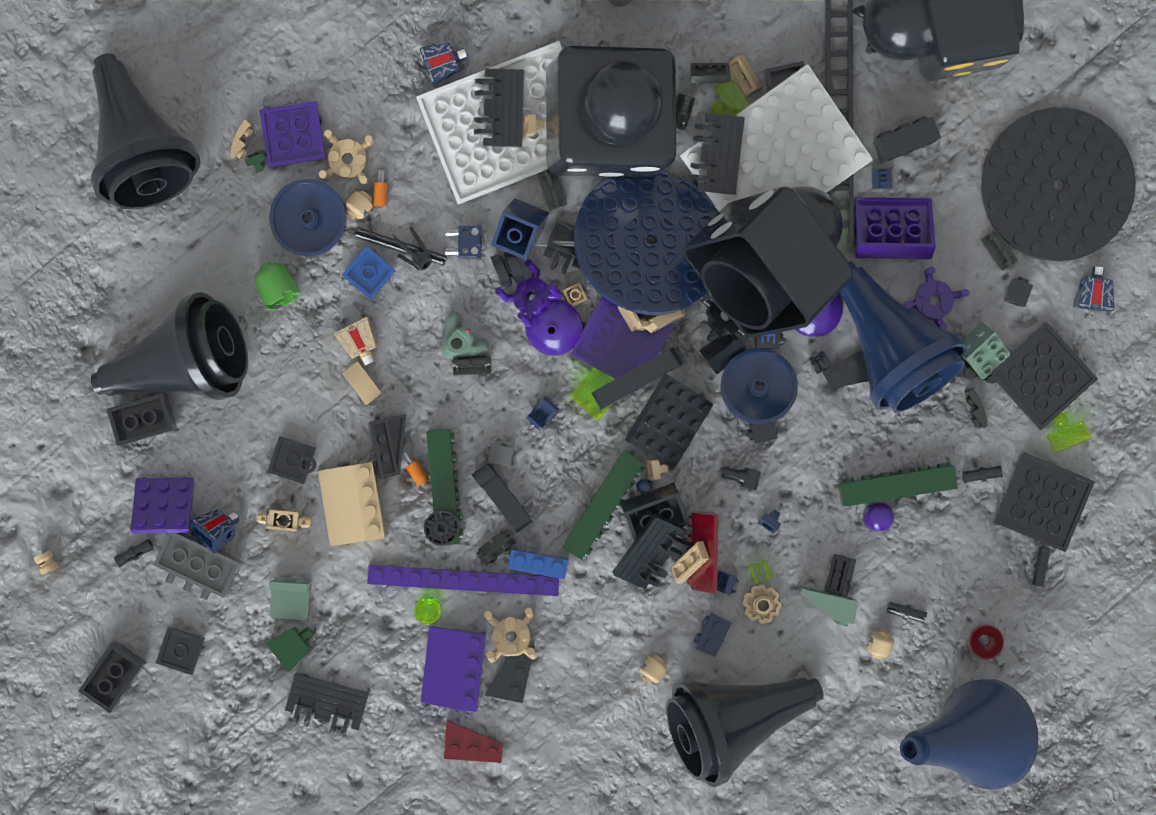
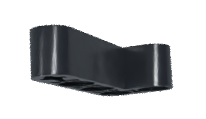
(502, 497)

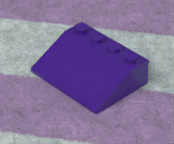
(894, 228)
(453, 668)

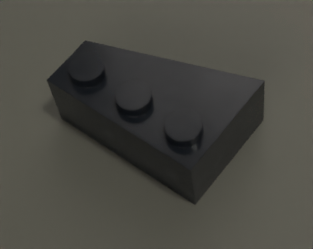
(387, 444)

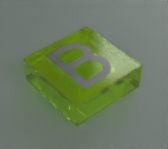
(760, 571)

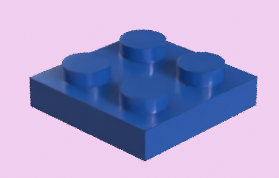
(368, 273)

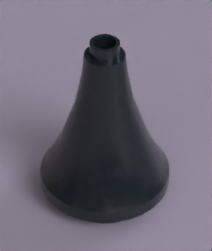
(137, 153)
(190, 352)
(723, 724)

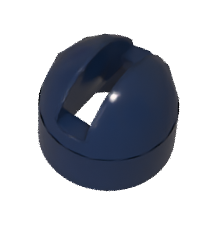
(643, 485)

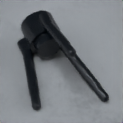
(421, 260)

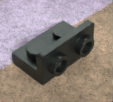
(709, 73)

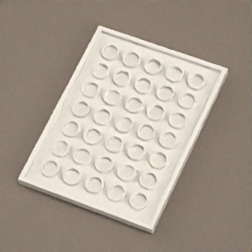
(450, 120)
(791, 141)

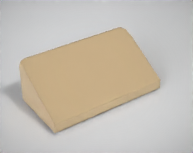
(744, 75)

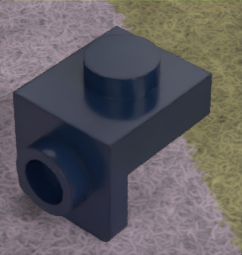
(542, 413)

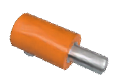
(380, 191)
(415, 469)

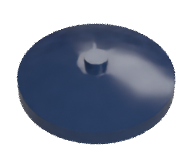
(308, 217)
(759, 386)

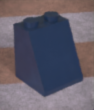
(519, 228)

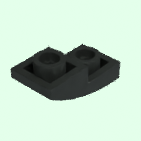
(978, 414)

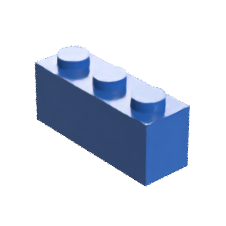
(538, 563)

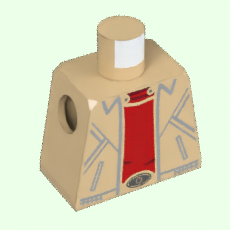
(358, 340)

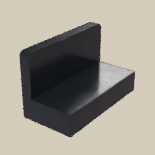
(721, 351)

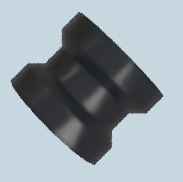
(819, 362)

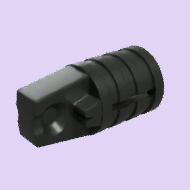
(683, 111)

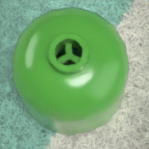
(275, 285)

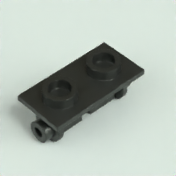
(552, 190)
(999, 250)
(472, 365)
(503, 543)

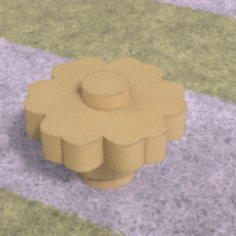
(761, 603)

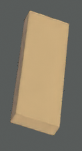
(690, 562)

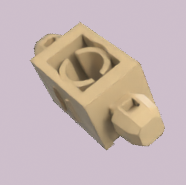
(270, 518)

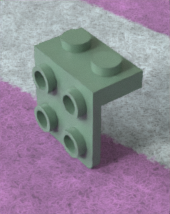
(984, 350)
(289, 598)

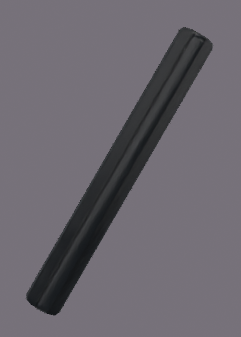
(390, 243)

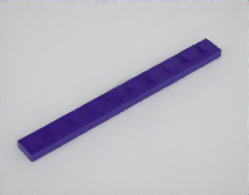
(463, 580)

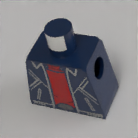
(441, 61)
(1095, 292)
(214, 529)

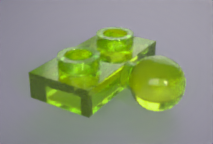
(732, 98)
(1067, 436)

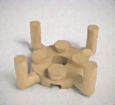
(343, 147)
(506, 626)

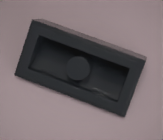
(840, 575)

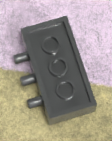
(197, 565)

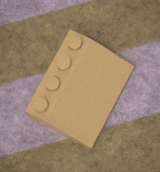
(352, 503)

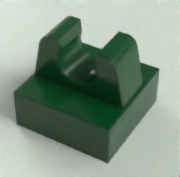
(256, 160)

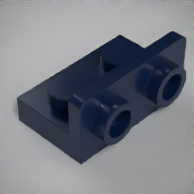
(712, 634)

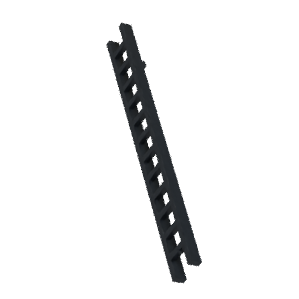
(849, 92)

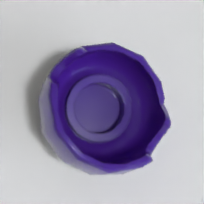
(878, 517)

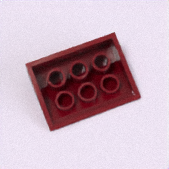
(704, 528)

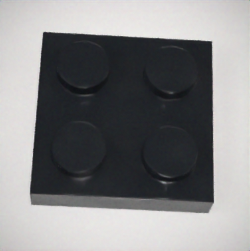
(286, 459)
(180, 650)

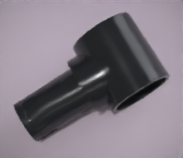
(745, 477)

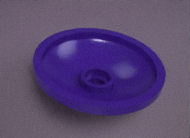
(826, 320)
(567, 328)

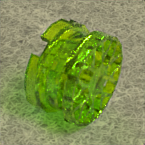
(427, 610)

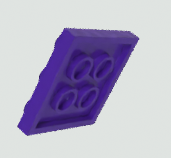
(292, 134)
(162, 505)

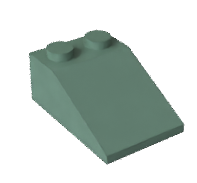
(838, 607)

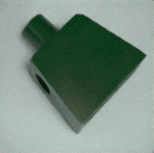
(291, 646)

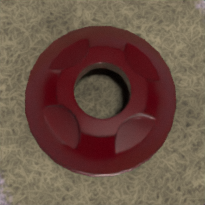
(995, 644)

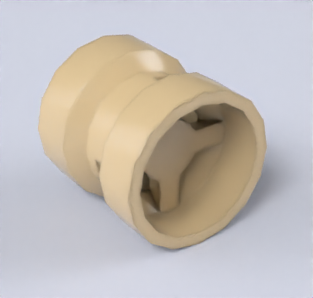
(46, 562)

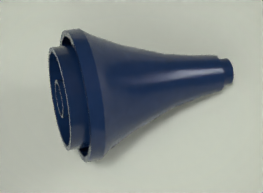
(902, 350)
(980, 734)

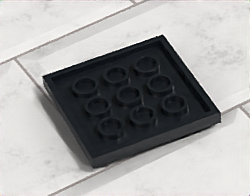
(1043, 376)
(669, 421)
(1044, 501)

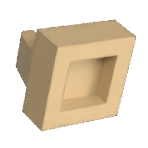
(532, 125)
(654, 469)

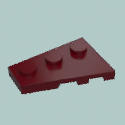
(470, 746)

